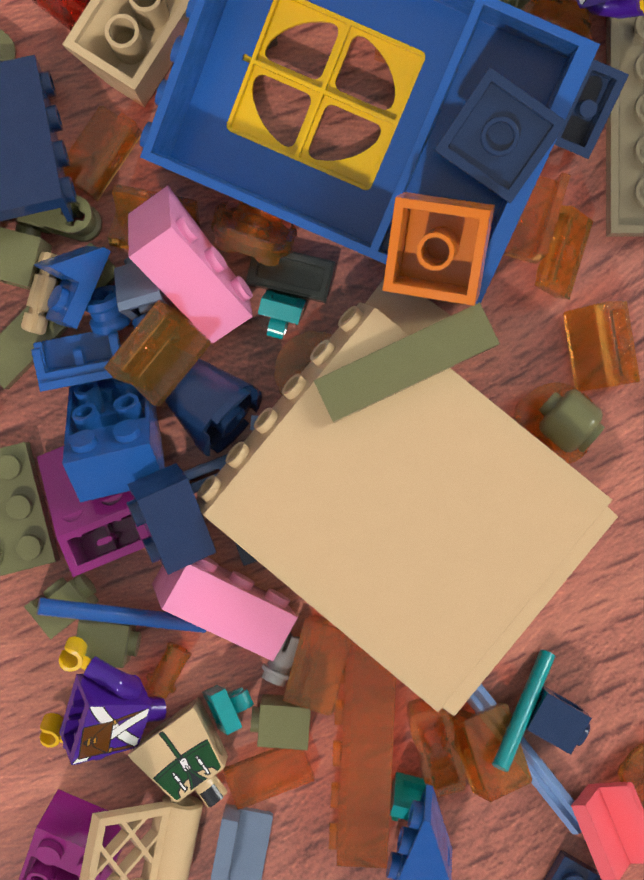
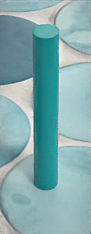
(523, 711)

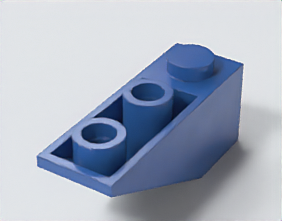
(424, 845)

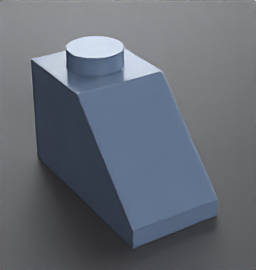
(135, 291)

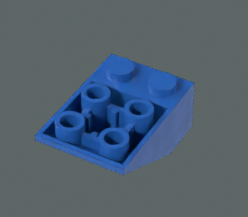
(109, 438)

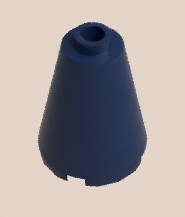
(213, 406)

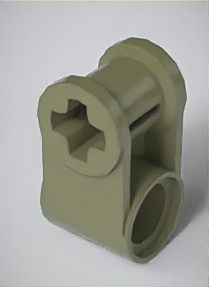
(56, 223)

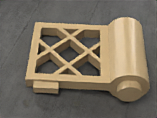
(165, 847)

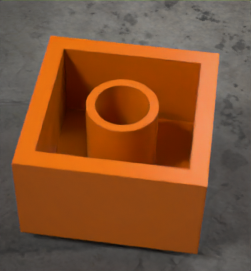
(437, 248)

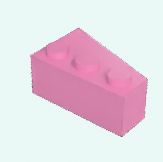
(187, 266)
(227, 606)

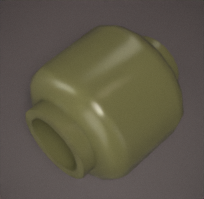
(571, 420)

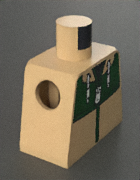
(184, 755)

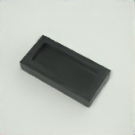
(294, 275)

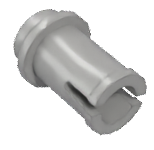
(279, 670)

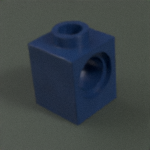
(559, 721)

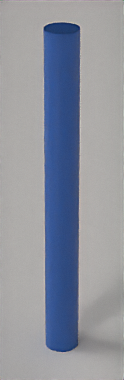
(113, 614)

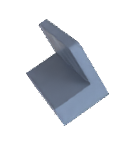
(242, 844)

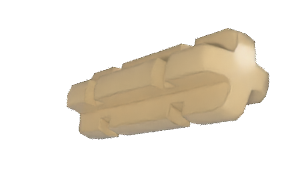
(40, 291)

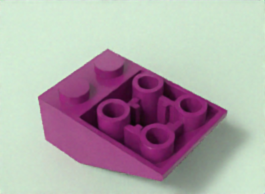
(89, 530)
(61, 840)

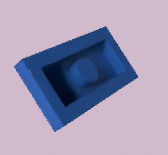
(79, 276)

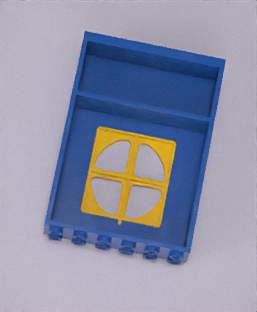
(436, 58)

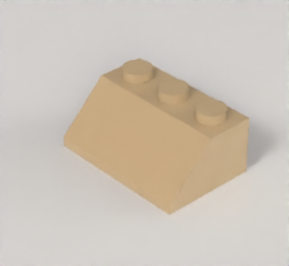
(128, 42)

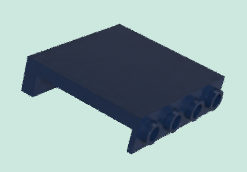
(29, 145)

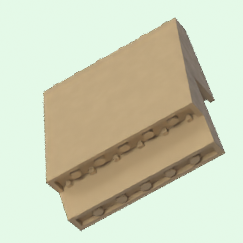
(412, 522)

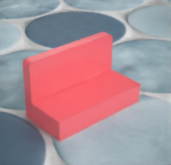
(611, 826)

